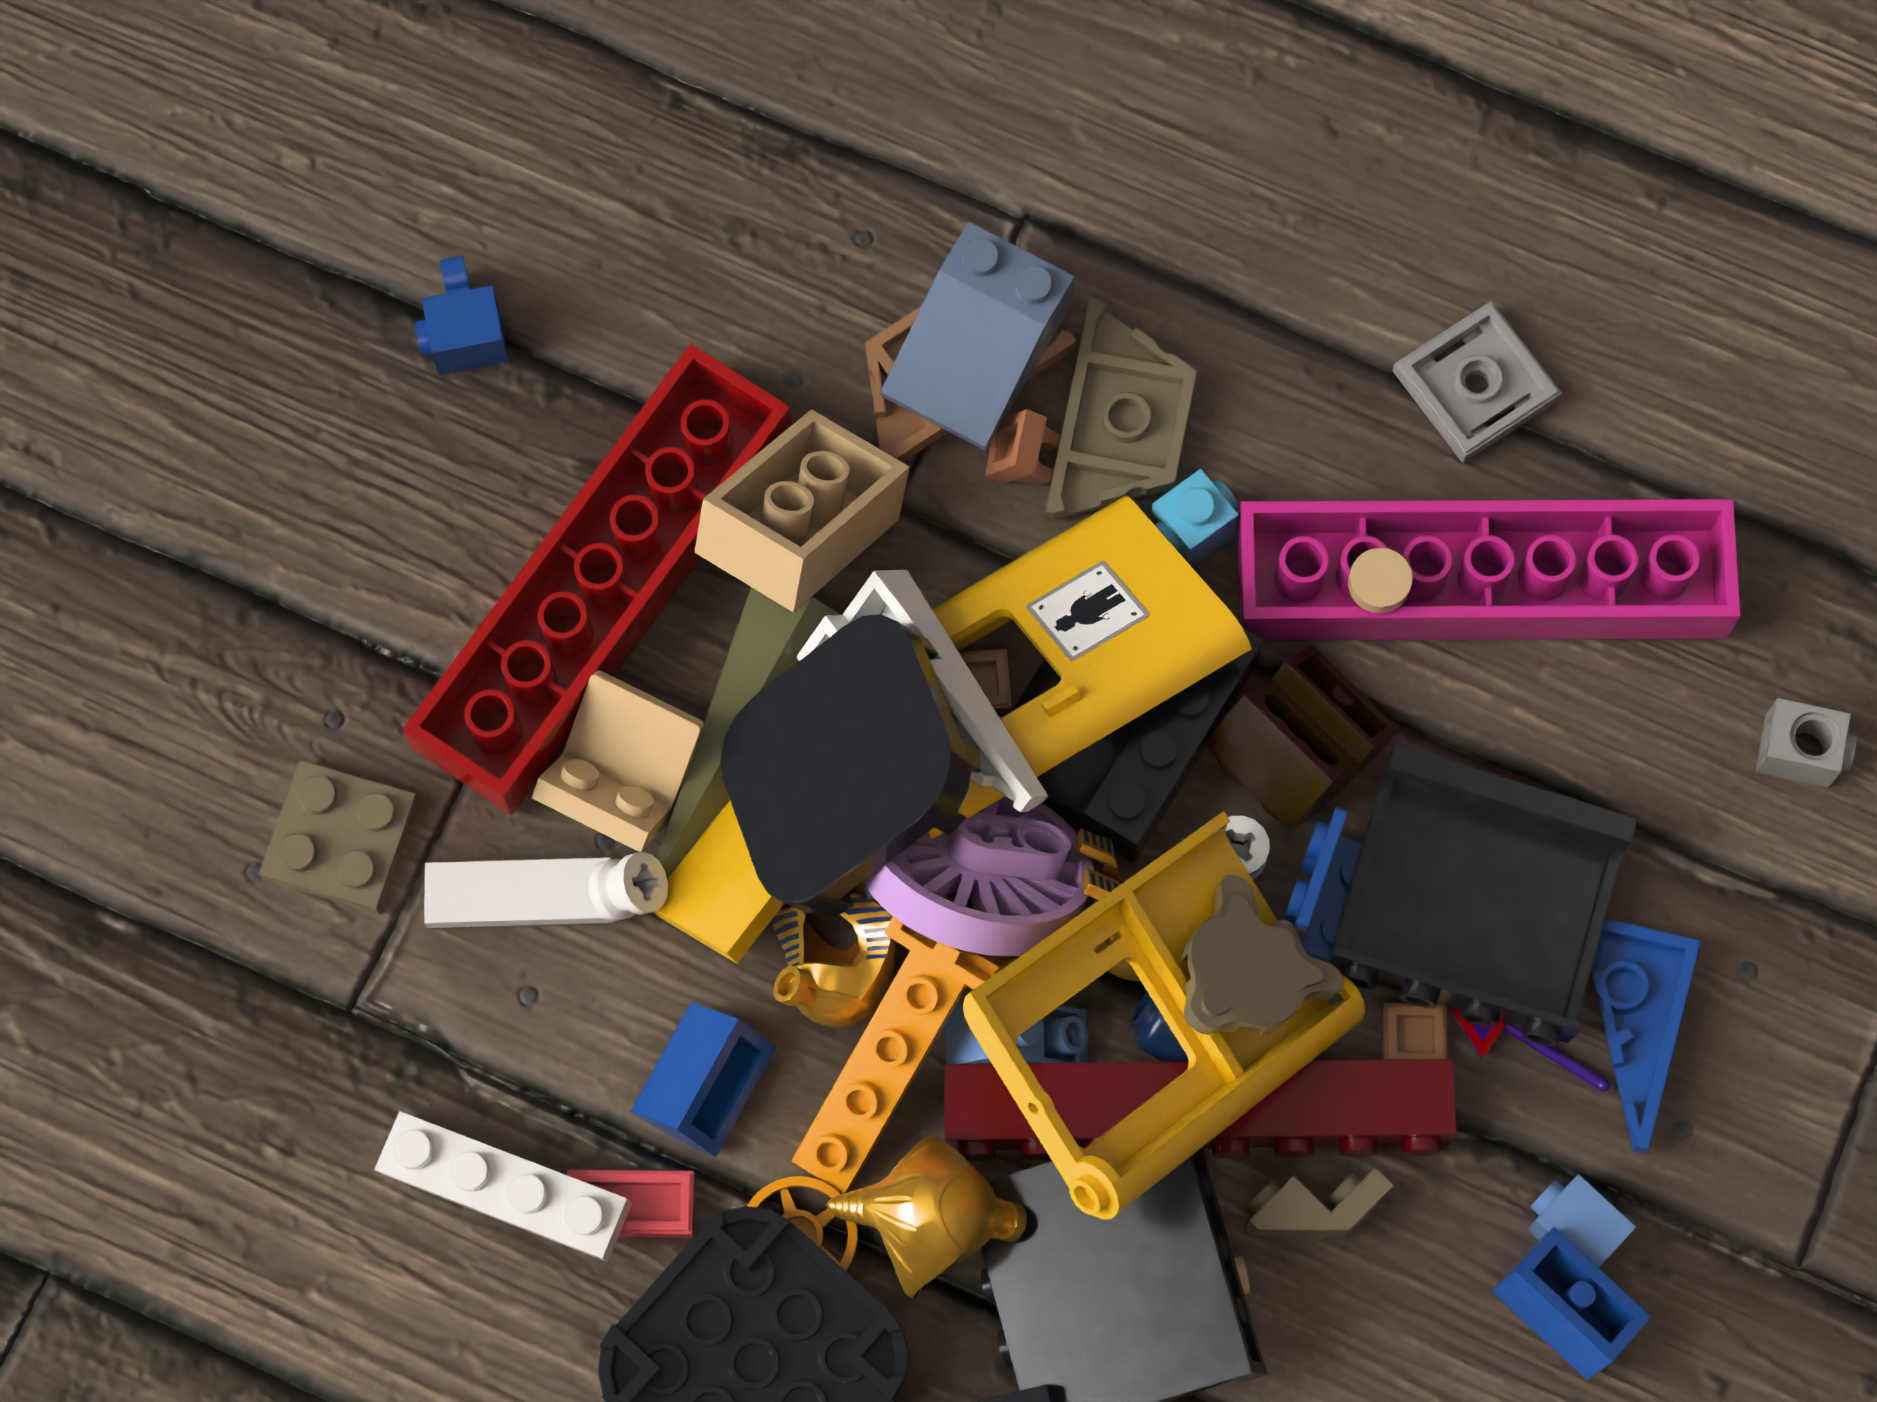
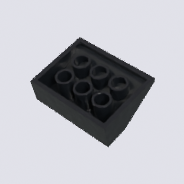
(1133, 774)

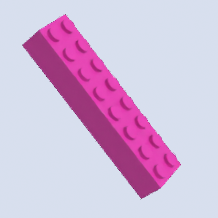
(1493, 569)

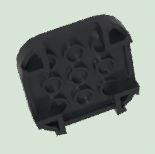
(845, 764)
(754, 1320)

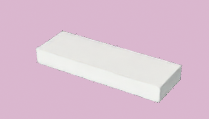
(509, 893)

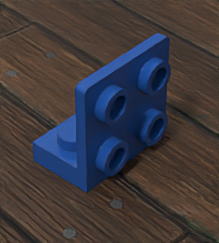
(1318, 904)

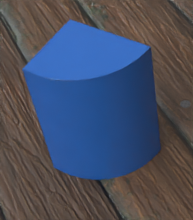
(704, 1078)

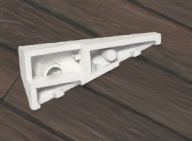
(899, 598)

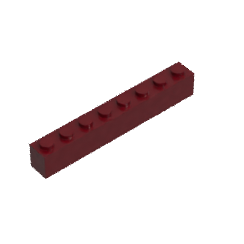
(1320, 1106)

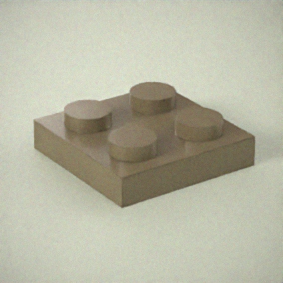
(339, 837)

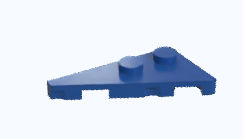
(1642, 996)

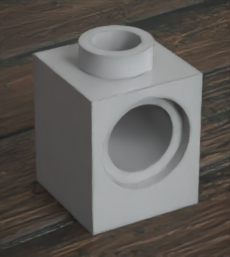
(1783, 758)

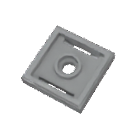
(1489, 351)

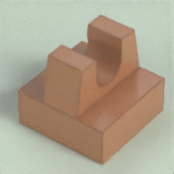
(1017, 449)

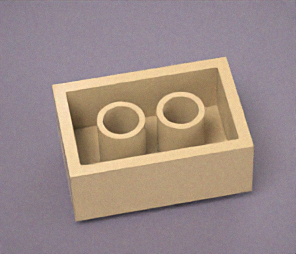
(801, 510)

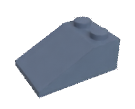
(978, 335)

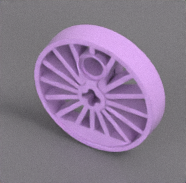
(1009, 863)

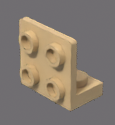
(621, 762)

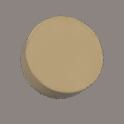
(1380, 580)

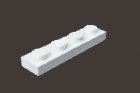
(503, 1186)

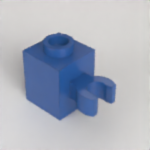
(463, 325)

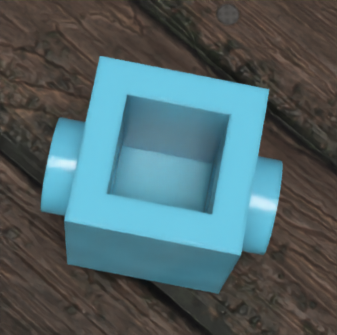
(1197, 517)

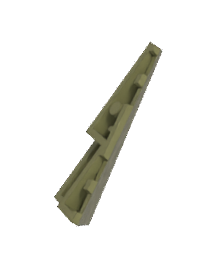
(759, 654)

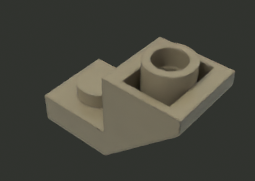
(1299, 1215)

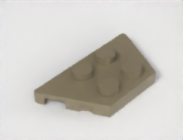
(1120, 419)

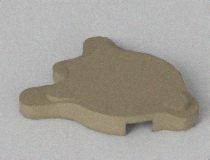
(1249, 969)

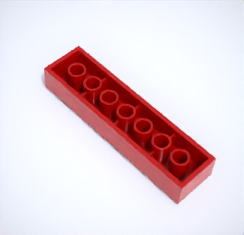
(593, 582)

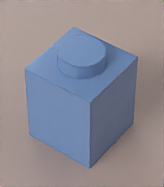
(1582, 1218)

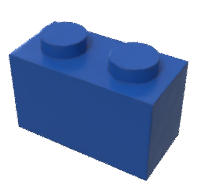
(1571, 1304)

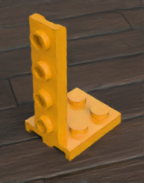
(890, 1053)

